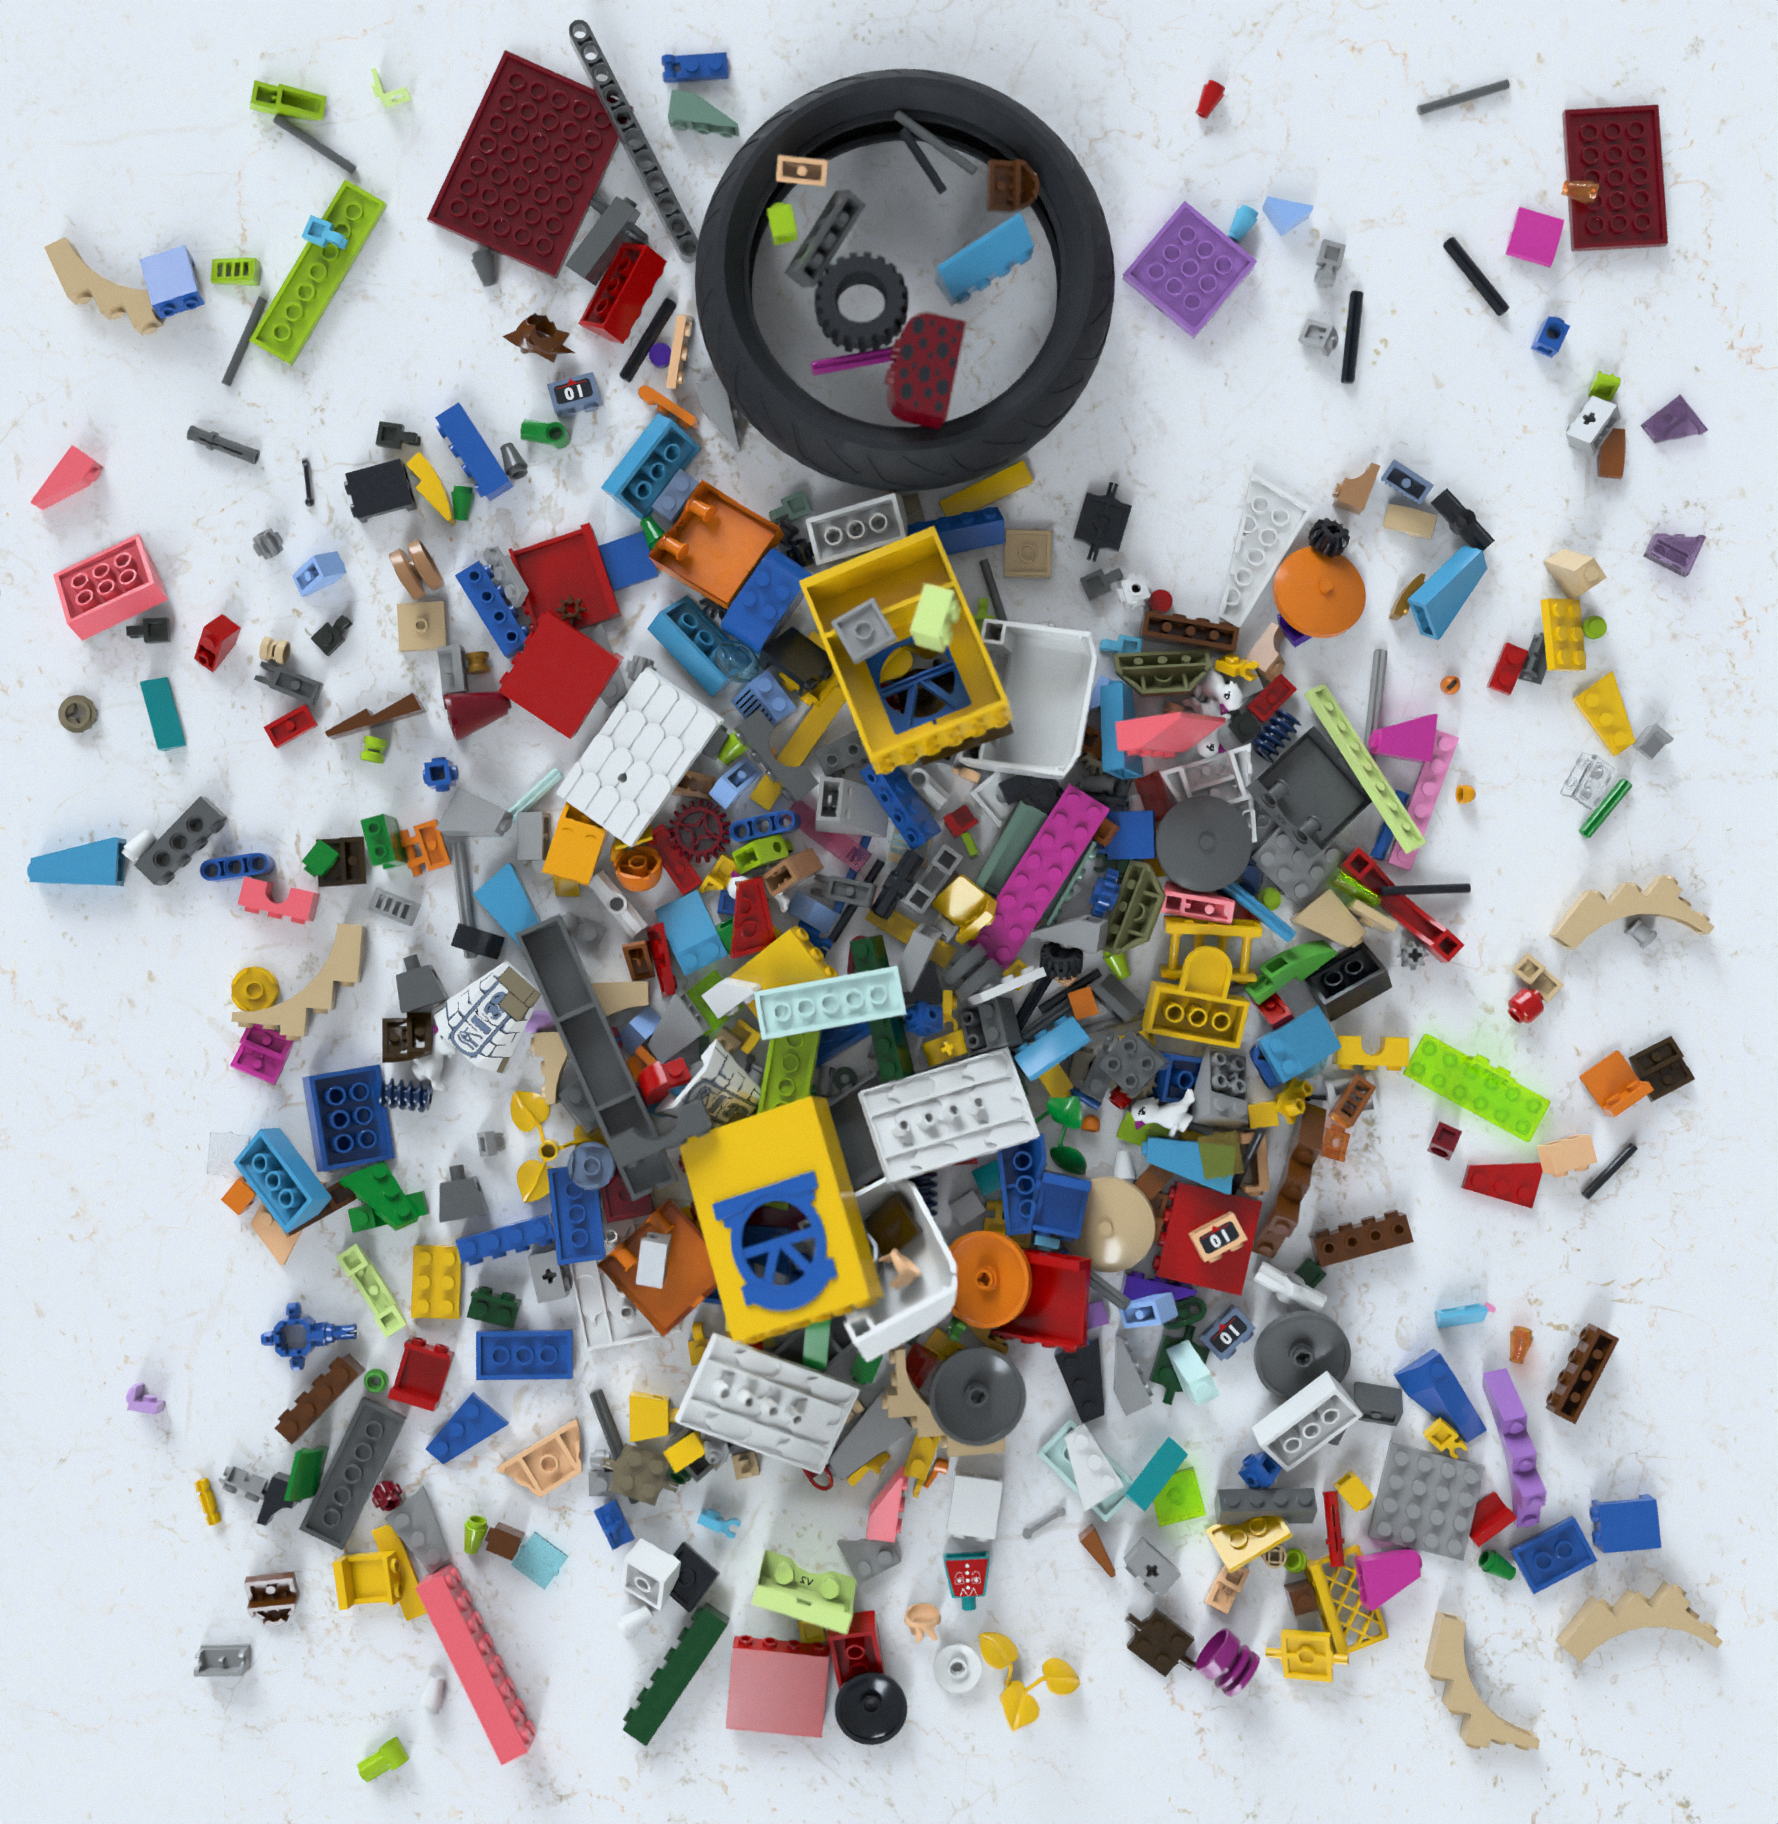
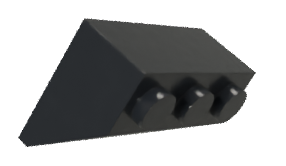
(1348, 981)

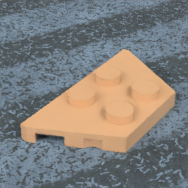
(273, 1235)
(548, 1461)

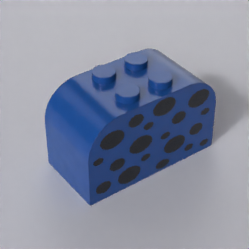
(765, 601)

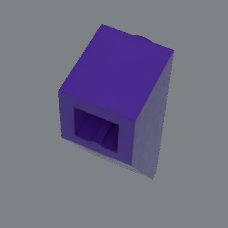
(1138, 1286)

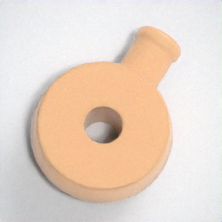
(967, 774)

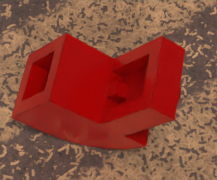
(658, 1079)

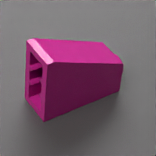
(1406, 740)
(1385, 1574)

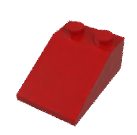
(858, 1649)

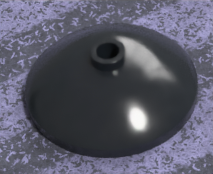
(873, 1722)

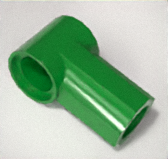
(543, 433)

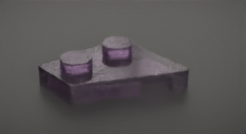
(1673, 422)
(1674, 551)

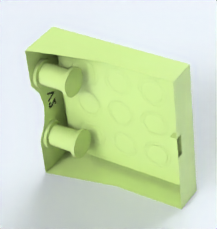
(807, 1596)

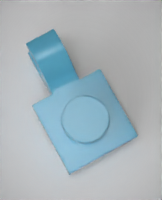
(321, 232)
(1125, 644)
(1046, 1243)
(713, 1520)

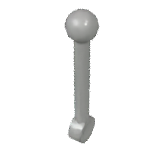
(1027, 1533)

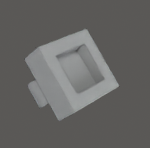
(487, 1143)

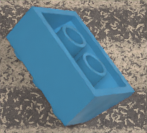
(1050, 1047)

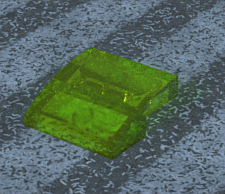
(1354, 889)

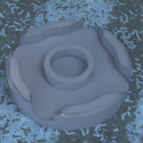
(591, 1165)

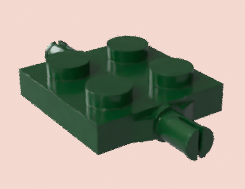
(1163, 1371)

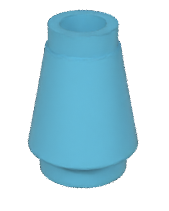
(1242, 223)

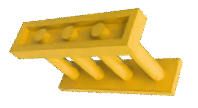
(1180, 925)

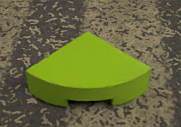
(970, 845)

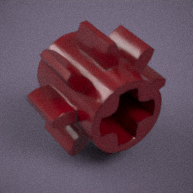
(387, 1495)

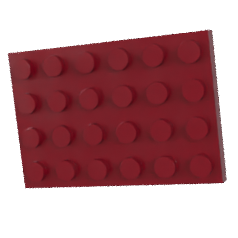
(1624, 157)

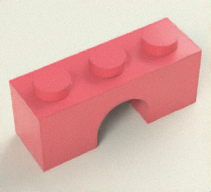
(257, 896)

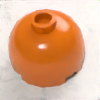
(638, 868)

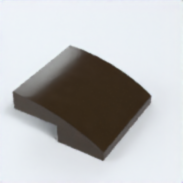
(351, 865)
(406, 1037)
(1662, 1068)
(892, 1225)

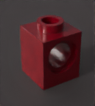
(1444, 1141)

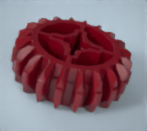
(695, 842)

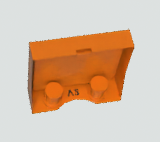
(715, 545)
(689, 1269)

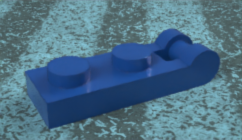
(695, 67)

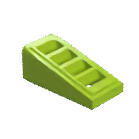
(250, 280)

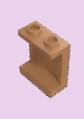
(1259, 1166)

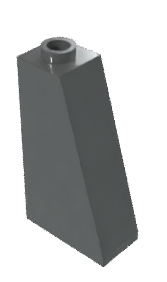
(604, 240)

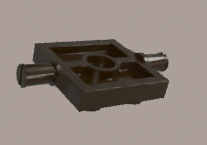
(1160, 1642)

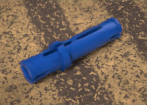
(1385, 834)

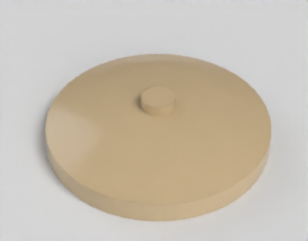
(1115, 1226)

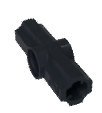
(1451, 509)
(897, 884)

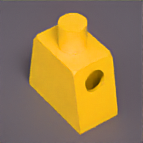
(650, 1415)

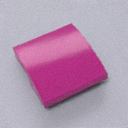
(1534, 237)
(262, 1053)

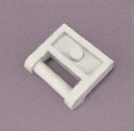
(1329, 1086)

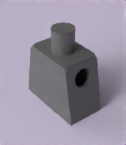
(419, 986)
(461, 1196)

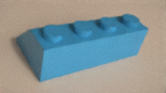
(985, 260)
(650, 466)
(692, 641)
(282, 1179)

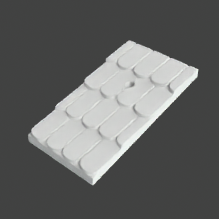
(639, 756)
(948, 1115)
(603, 1310)
(767, 1404)

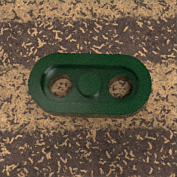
(1184, 1316)

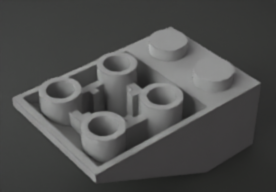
(849, 809)
(1221, 1091)

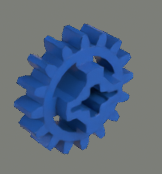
(1104, 893)

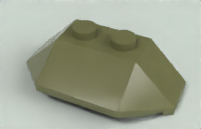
(1163, 671)
(1135, 909)

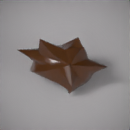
(539, 336)

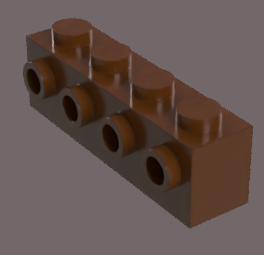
(1189, 633)
(1361, 1239)
(1581, 1373)
(324, 1394)

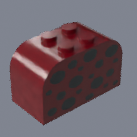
(924, 369)

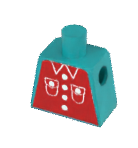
(967, 1576)

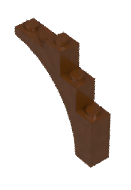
(1294, 1181)

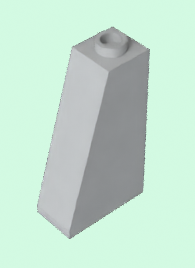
(867, 1438)

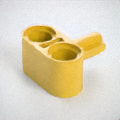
(944, 1048)

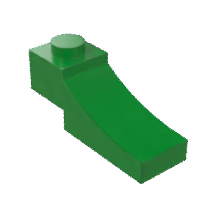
(364, 1218)

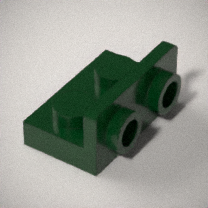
(494, 1307)

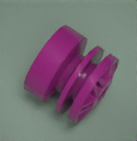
(1227, 1662)

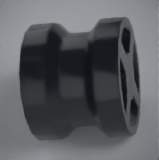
(789, 531)

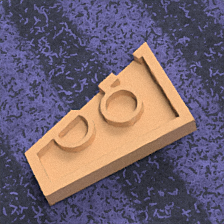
(679, 351)

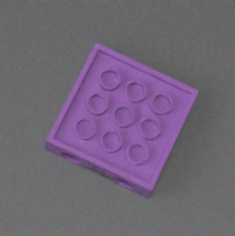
(1189, 269)

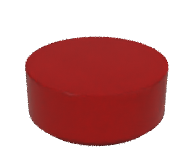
(1160, 600)

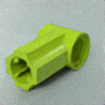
(389, 1756)

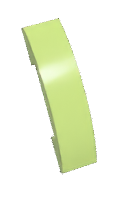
(374, 1289)

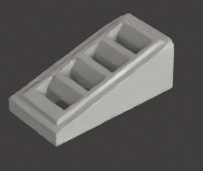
(411, 913)

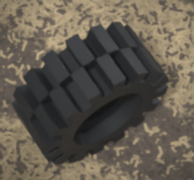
(1061, 961)

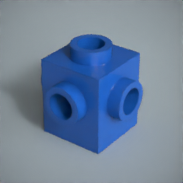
(433, 770)
(924, 1019)
(1259, 1470)

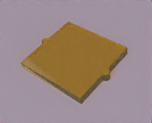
(1220, 1154)

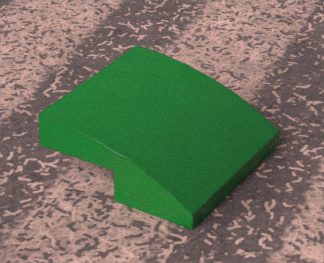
(306, 1473)

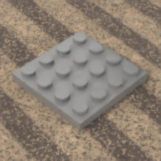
(1426, 1501)

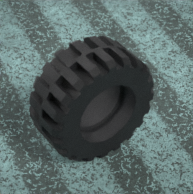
(853, 272)

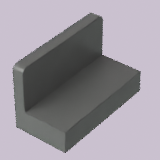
(1117, 999)
(1378, 1403)

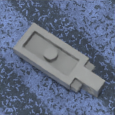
(507, 575)

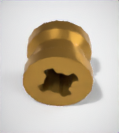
(478, 662)

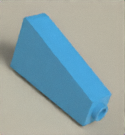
(1446, 591)
(1116, 706)
(86, 864)
(508, 901)
(1181, 1158)

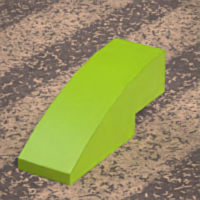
(287, 101)

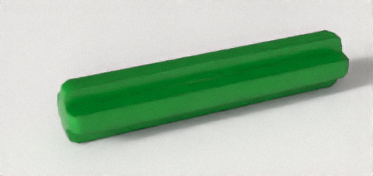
(1605, 808)

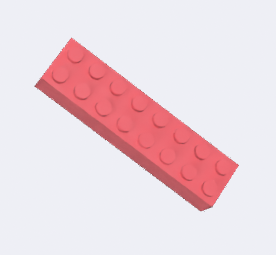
(477, 1663)

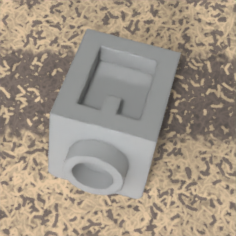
(1319, 336)

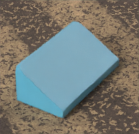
(1460, 1315)

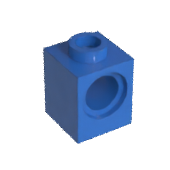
(1546, 345)

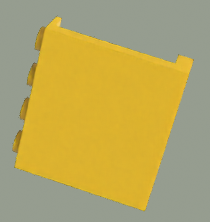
(785, 963)

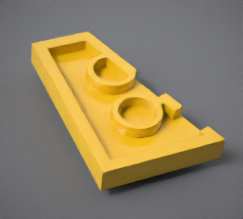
(1606, 713)

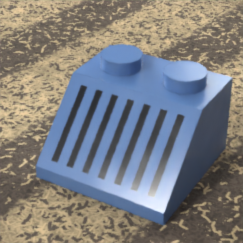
(766, 695)

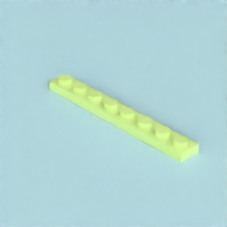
(1365, 768)

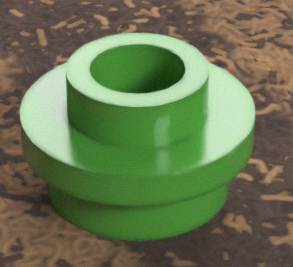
(370, 1385)

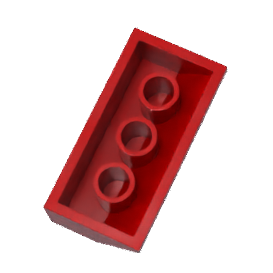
(623, 292)

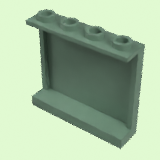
(1011, 847)

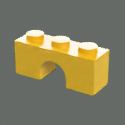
(1391, 1053)

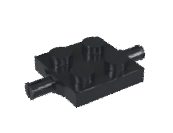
(1102, 522)

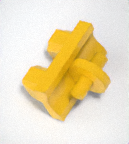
(1291, 1100)

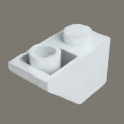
(728, 994)

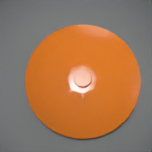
(1319, 593)
(991, 1279)

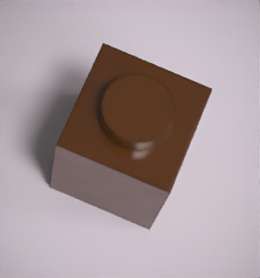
(504, 1540)
(1301, 1597)

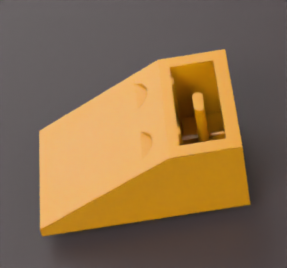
(575, 846)

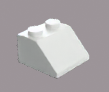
(650, 1573)

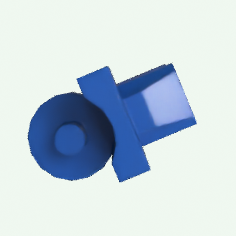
(614, 1524)

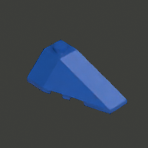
(1020, 1181)
(1437, 1390)

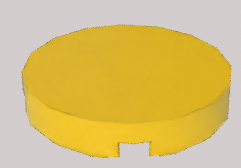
(254, 989)

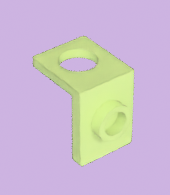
(386, 98)

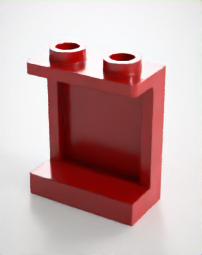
(422, 1374)

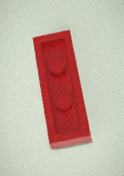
(677, 867)

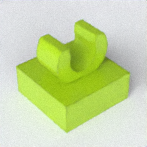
(1604, 386)

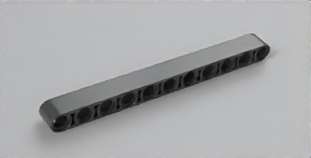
(629, 131)

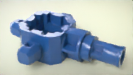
(316, 1335)

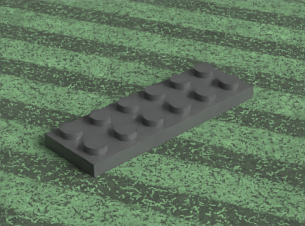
(353, 1473)

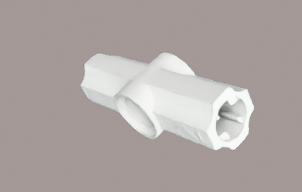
(930, 790)
(627, 916)
(1289, 1288)

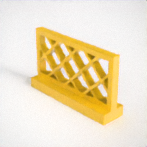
(1329, 1613)

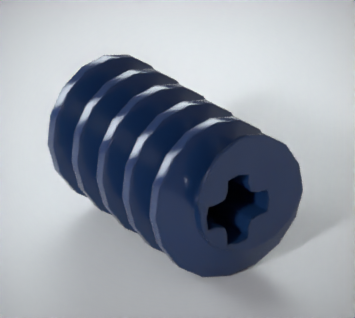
(1274, 734)
(405, 1096)
(924, 1185)

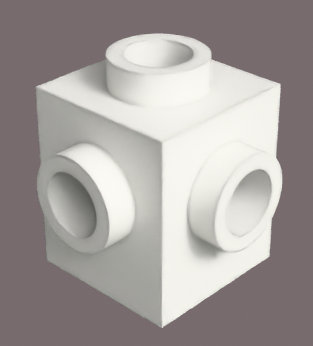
(1132, 599)

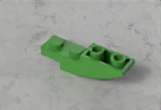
(1290, 964)

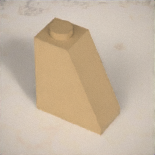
(1574, 572)
(1330, 920)

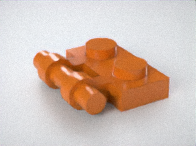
(432, 847)

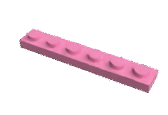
(1425, 794)

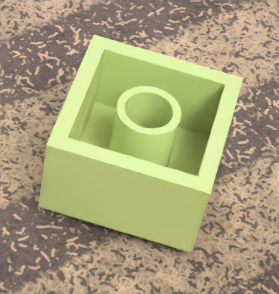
(935, 618)

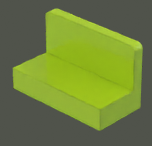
(1128, 1132)

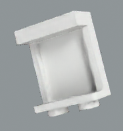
(974, 1505)

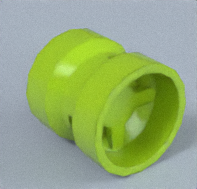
(375, 744)

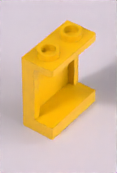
(823, 689)
(367, 1578)

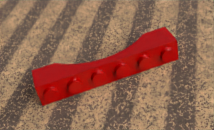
(1414, 920)

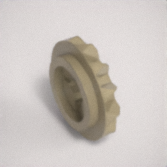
(69, 707)

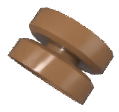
(417, 569)

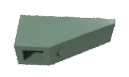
(694, 113)

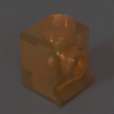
(1328, 1150)

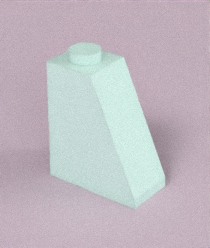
(1192, 1373)

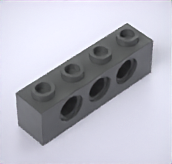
(825, 238)
(151, 862)

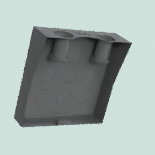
(1310, 792)

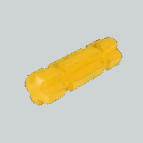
(208, 1501)

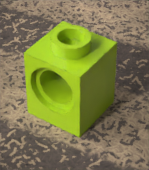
(782, 223)

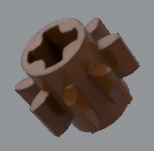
(573, 604)

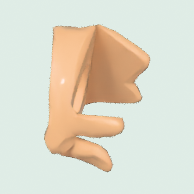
(906, 1269)
(922, 1619)

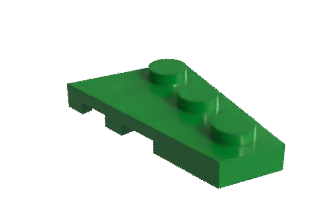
(382, 1193)

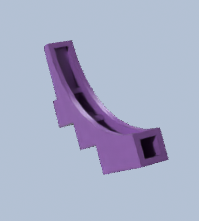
(1520, 1455)

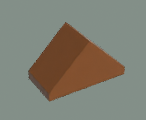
(639, 960)

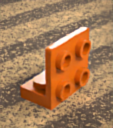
(1614, 1084)

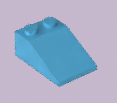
(691, 932)
(1298, 1044)

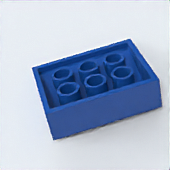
(347, 1118)

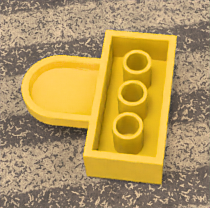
(1200, 1004)

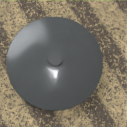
(1203, 843)
(1299, 1350)
(977, 1396)

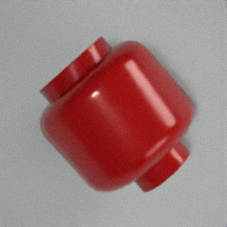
(1525, 1006)

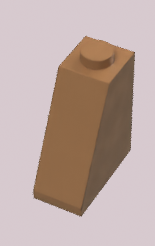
(792, 871)

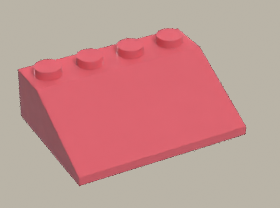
(109, 587)
(1164, 734)

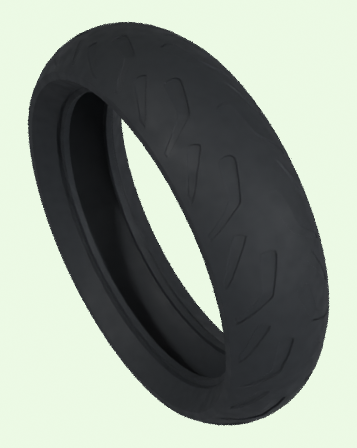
(859, 114)

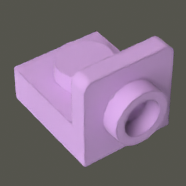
(144, 1404)

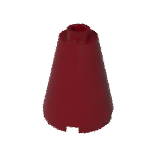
(474, 711)

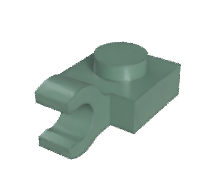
(794, 506)

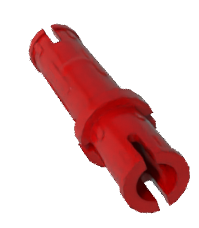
(1333, 1526)

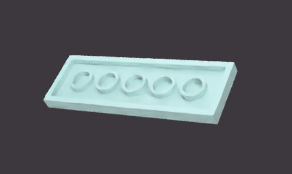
(829, 1003)

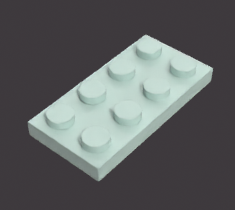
(1056, 1456)

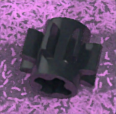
(801, 552)

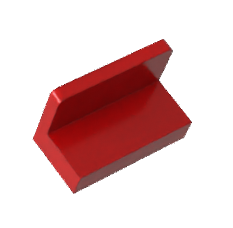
(1489, 1519)

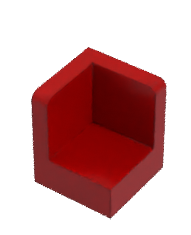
(960, 821)

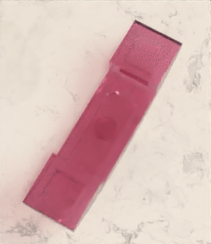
(837, 844)

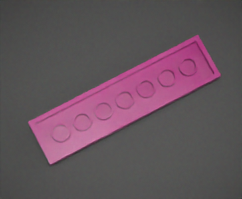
(1040, 873)

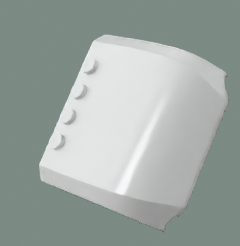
(1049, 693)
(913, 1307)

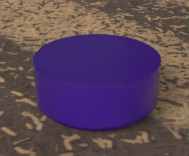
(660, 355)

